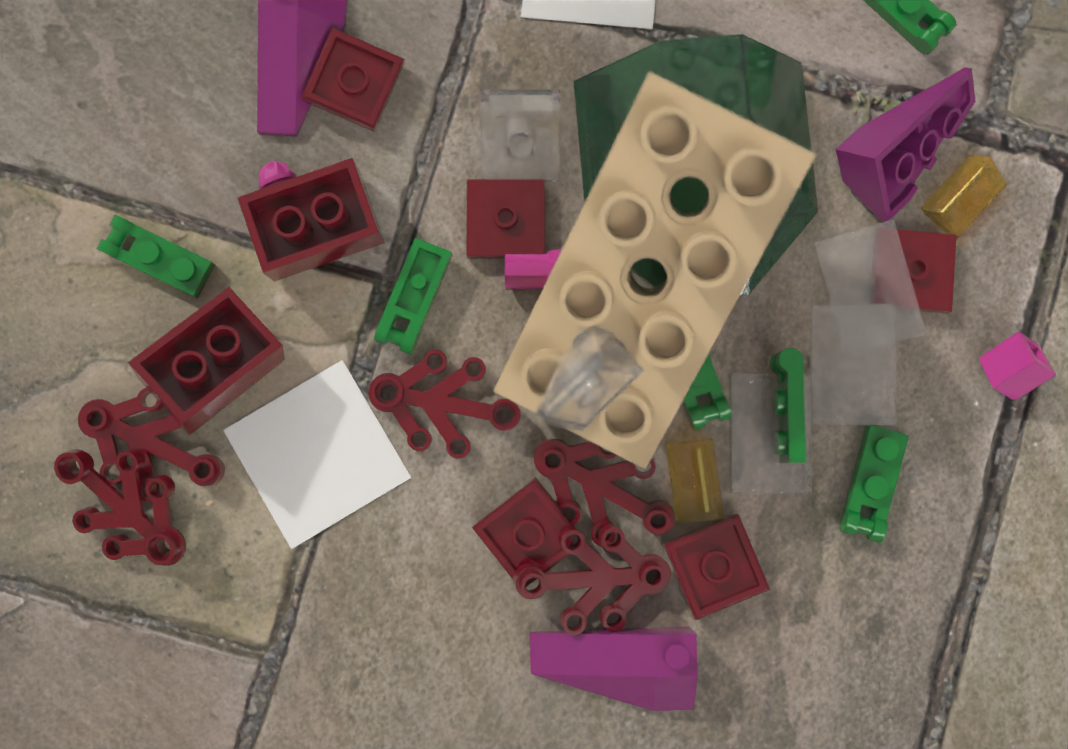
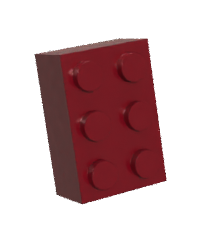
(311, 220)
(208, 360)

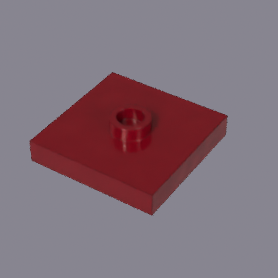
(353, 79)
(505, 217)
(931, 268)
(526, 530)
(716, 566)

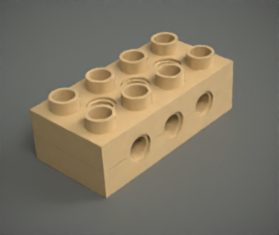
(704, 253)

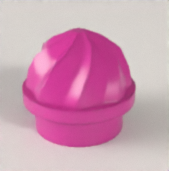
(274, 173)

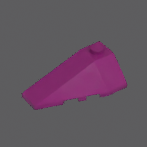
(288, 49)
(894, 148)
(634, 665)

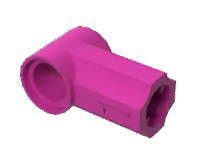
(529, 270)

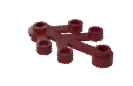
(437, 402)
(144, 439)
(599, 483)
(127, 508)
(600, 579)

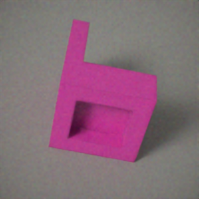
(1016, 366)

